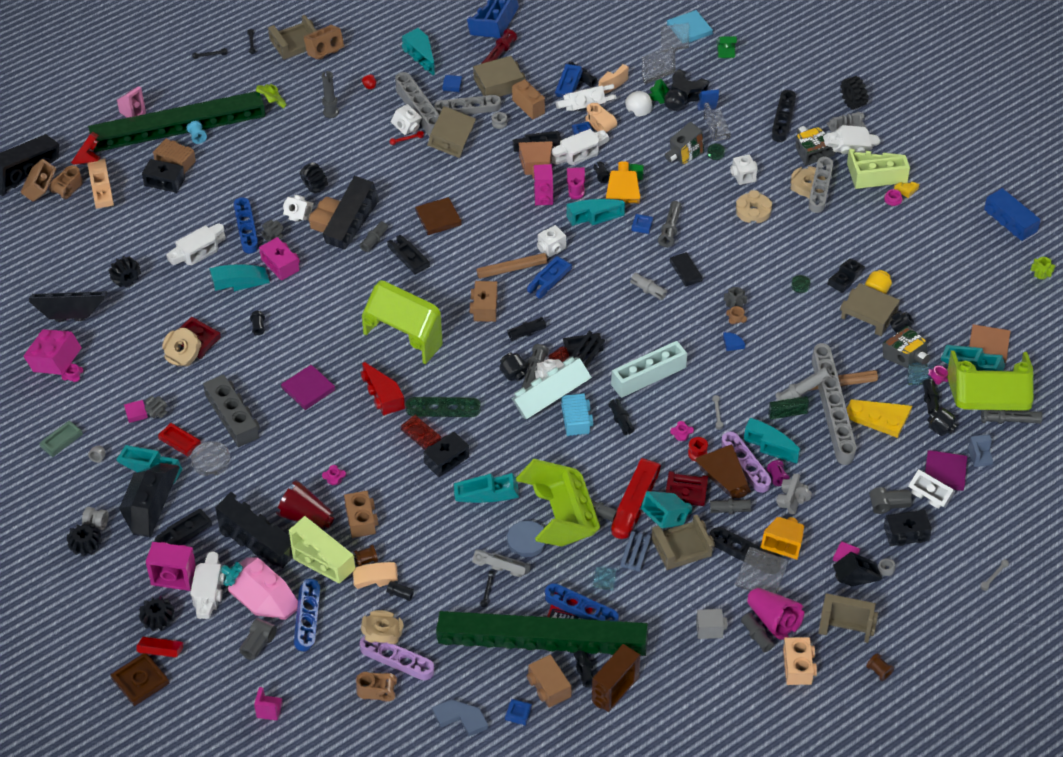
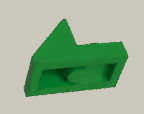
(726, 46)

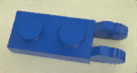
(549, 276)

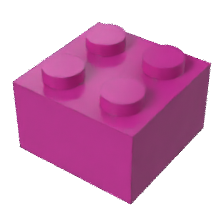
(52, 351)
(171, 565)

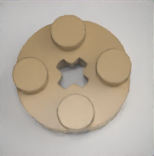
(798, 180)
(753, 199)
(190, 351)
(374, 632)

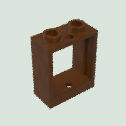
(615, 678)

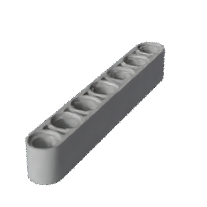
(834, 411)

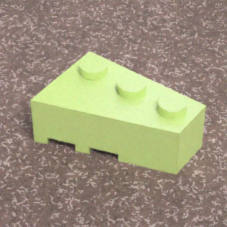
(877, 170)
(320, 551)

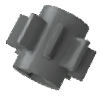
(272, 230)
(735, 297)
(156, 407)

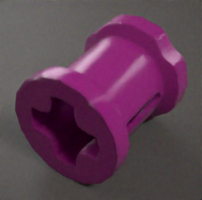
(777, 472)

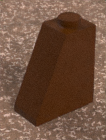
(725, 471)

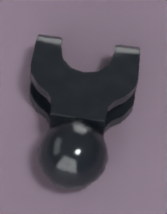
(683, 91)

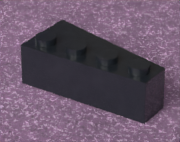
(19, 160)
(351, 212)
(253, 531)

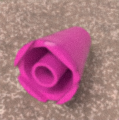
(776, 612)

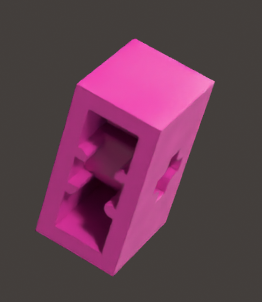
(543, 184)
(279, 258)

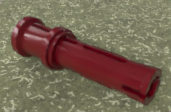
(502, 45)

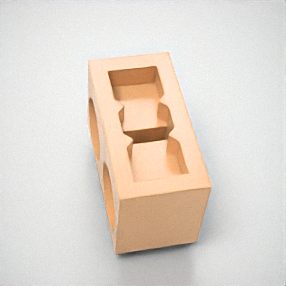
(795, 661)

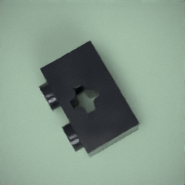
(163, 175)
(446, 454)
(907, 528)

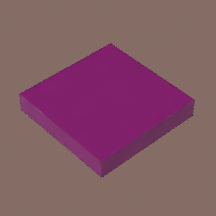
(308, 387)
(947, 468)

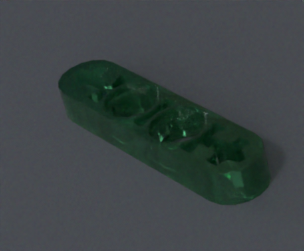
(443, 403)

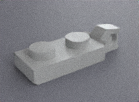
(501, 562)

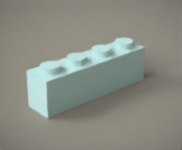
(648, 369)
(551, 388)

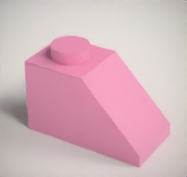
(132, 103)

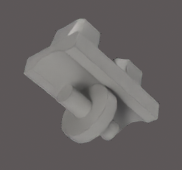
(796, 494)

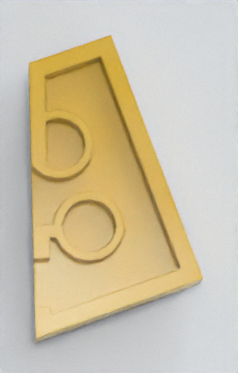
(879, 416)

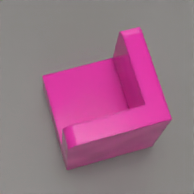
(266, 706)

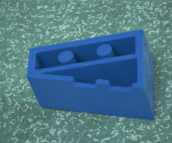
(493, 18)

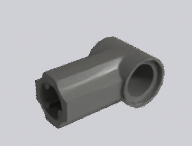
(885, 500)
(259, 634)

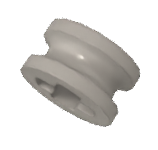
(499, 116)

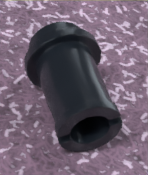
(602, 174)
(257, 319)
(400, 590)

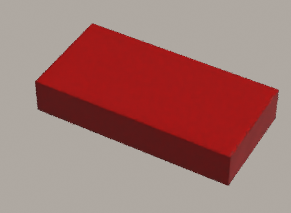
(179, 439)
(159, 647)

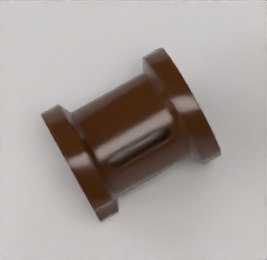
(365, 556)
(880, 667)

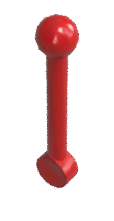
(420, 134)

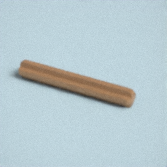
(511, 265)
(856, 378)

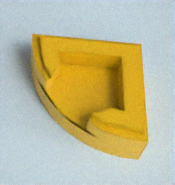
(907, 189)

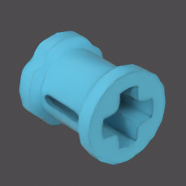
(195, 129)

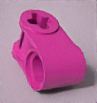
(576, 182)

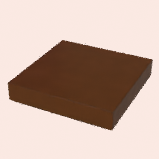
(438, 216)
(139, 679)

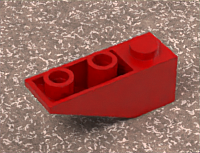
(385, 390)

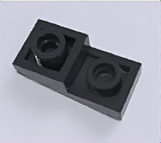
(846, 276)

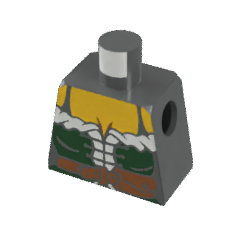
(686, 144)
(811, 145)
(906, 348)

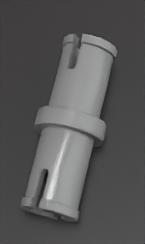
(648, 286)

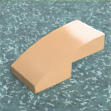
(617, 78)
(375, 573)

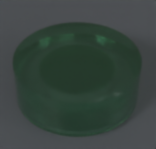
(715, 151)
(800, 284)

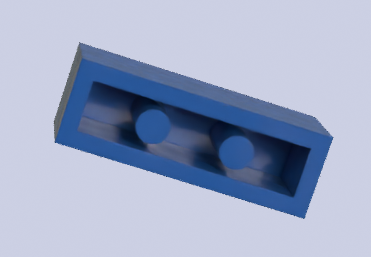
(1012, 214)

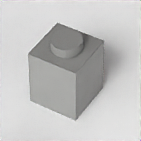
(710, 623)

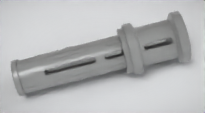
(807, 384)

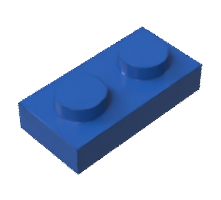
(568, 80)

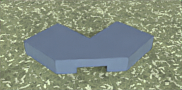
(453, 711)

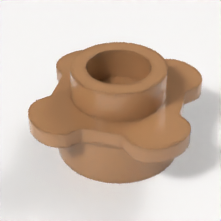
(736, 315)

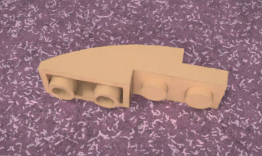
(100, 184)

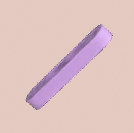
(749, 460)
(395, 660)

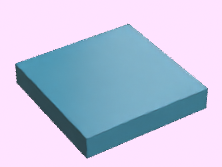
(697, 25)

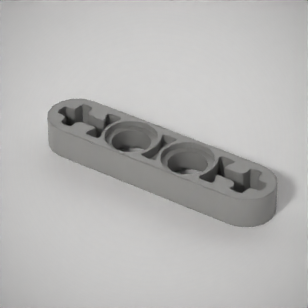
(468, 102)
(820, 184)

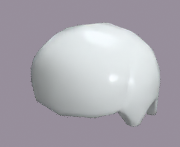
(639, 103)

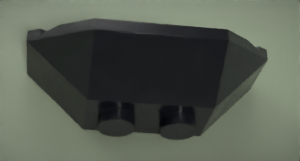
(67, 305)
(147, 497)

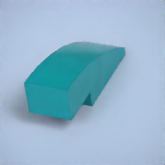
(594, 211)
(238, 276)
(976, 356)
(771, 441)
(141, 458)
(487, 489)

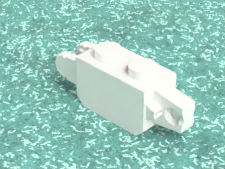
(582, 98)
(851, 138)
(579, 147)
(197, 245)
(206, 586)

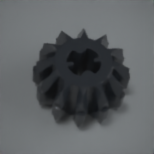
(313, 177)
(124, 271)
(84, 539)
(156, 613)

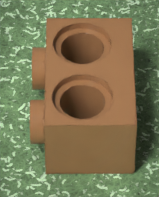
(322, 39)
(359, 514)

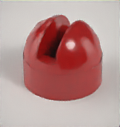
(369, 81)

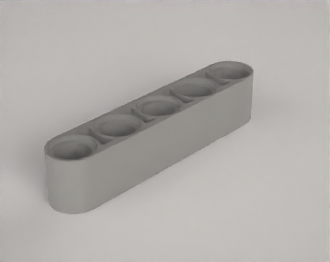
(415, 98)

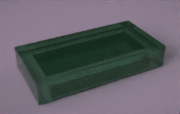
(788, 407)

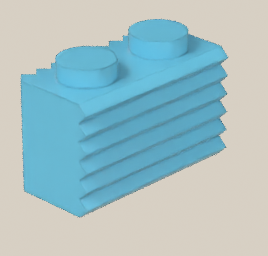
(576, 415)

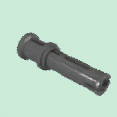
(329, 99)
(669, 228)
(537, 357)
(1011, 416)

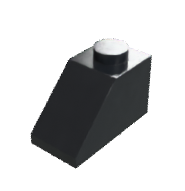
(856, 570)

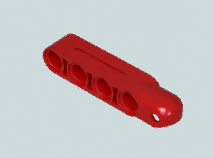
(630, 505)

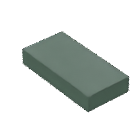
(61, 438)

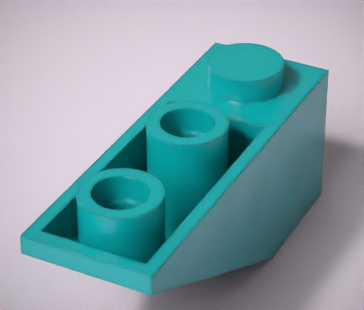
(418, 47)

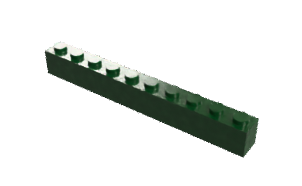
(175, 120)
(540, 633)

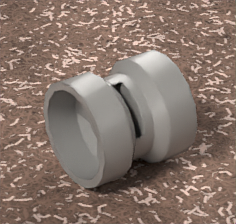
(98, 518)

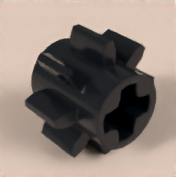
(901, 320)

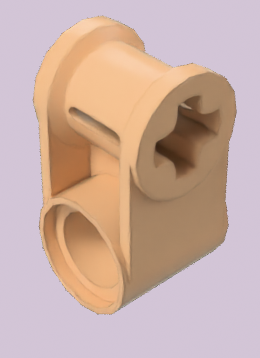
(600, 118)

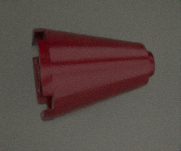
(301, 503)

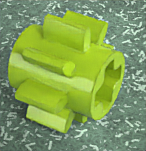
(1042, 268)

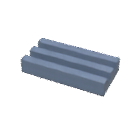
(640, 538)

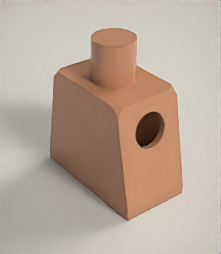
(534, 154)

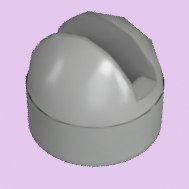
(97, 454)
(882, 567)

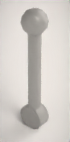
(719, 425)
(985, 585)

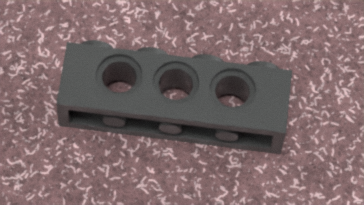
(231, 410)

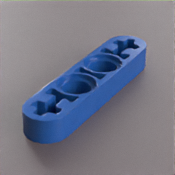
(246, 225)
(583, 603)
(305, 614)

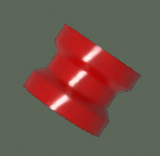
(694, 444)

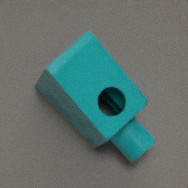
(666, 509)

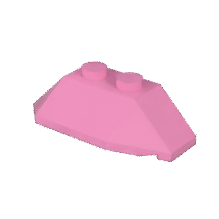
(263, 591)

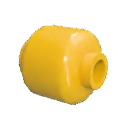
(879, 281)

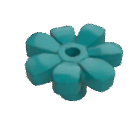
(231, 573)

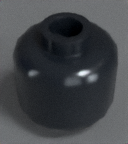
(513, 366)
(942, 421)

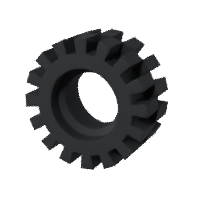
(854, 92)

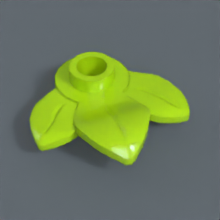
(271, 93)

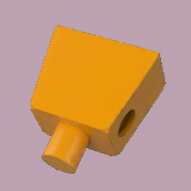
(623, 184)
(783, 537)

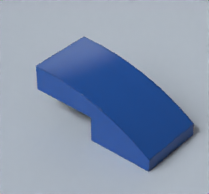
(708, 97)

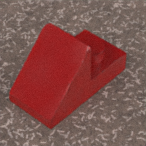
(84, 154)

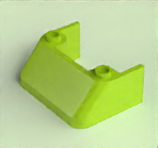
(406, 313)
(991, 388)
(569, 501)

